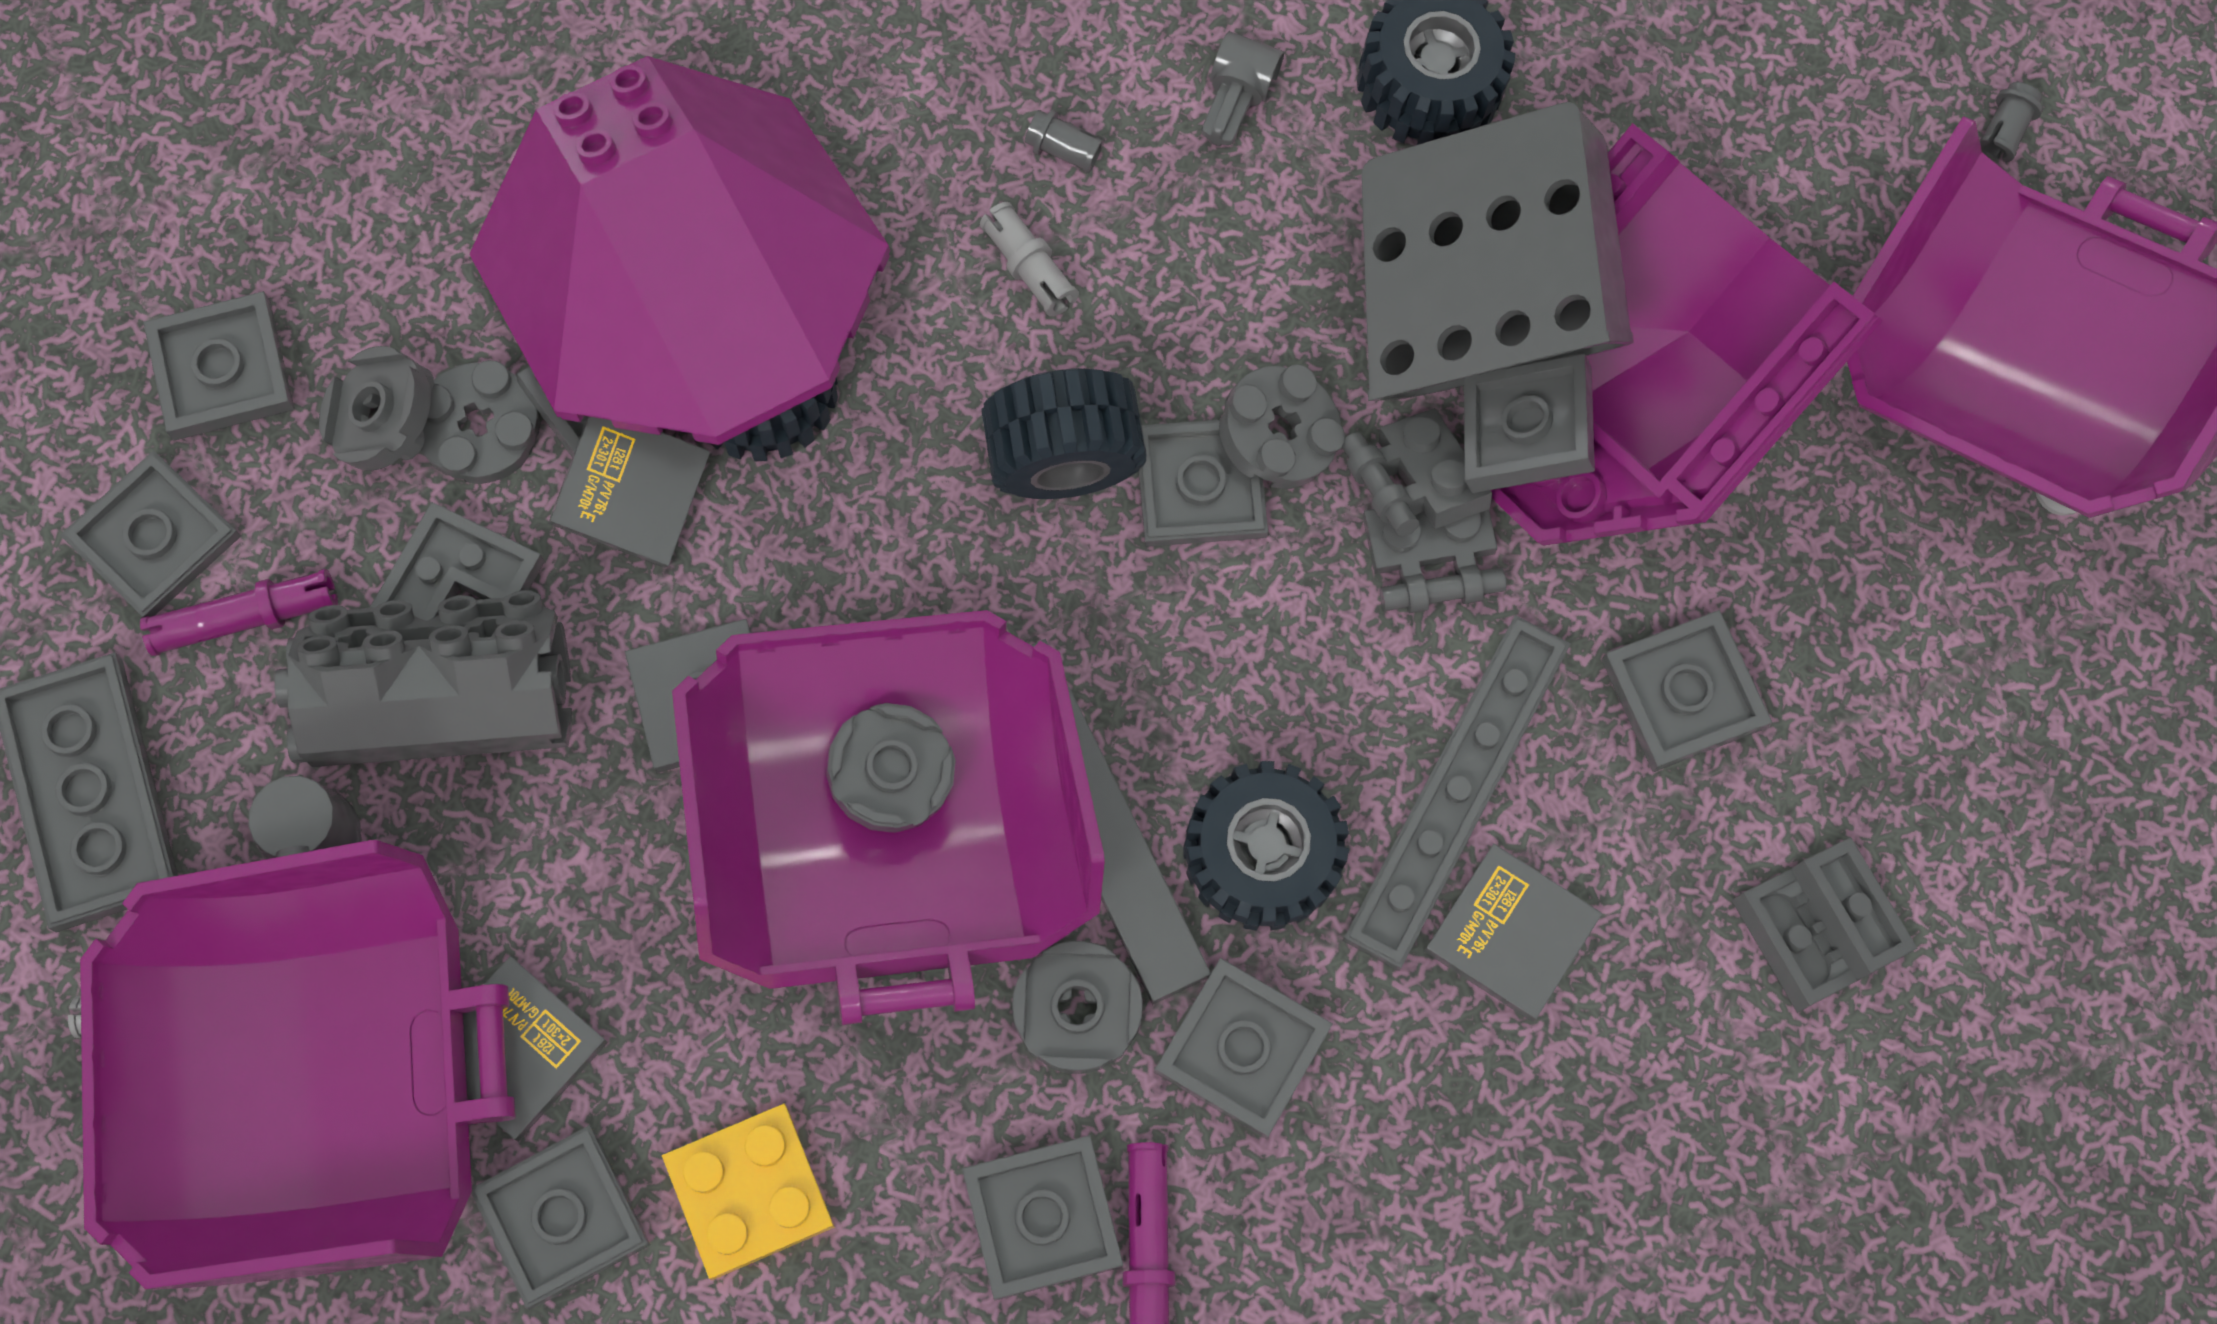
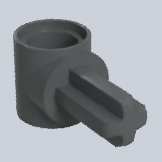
(1241, 81)

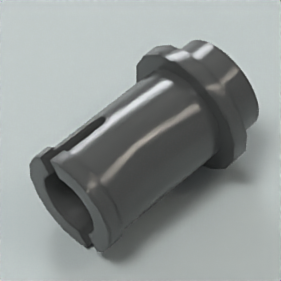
(2015, 111)
(1063, 140)

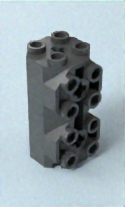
(413, 688)

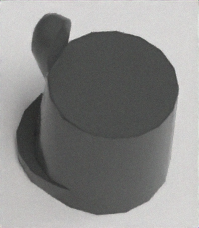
(301, 817)

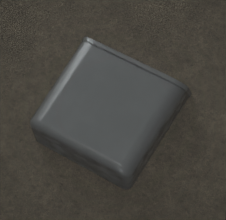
(1490, 253)

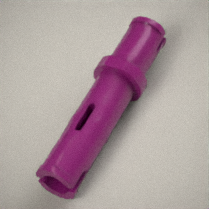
(265, 605)
(1148, 1234)

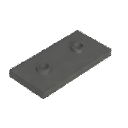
(84, 789)

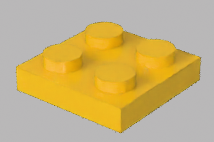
(747, 1191)

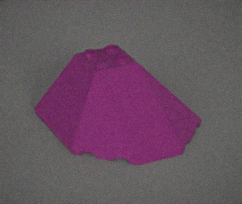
(677, 253)
(1719, 364)

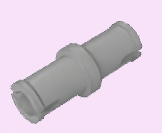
(1029, 259)

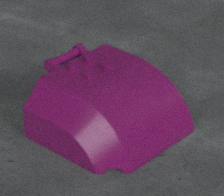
(2045, 334)
(812, 897)
(282, 1070)

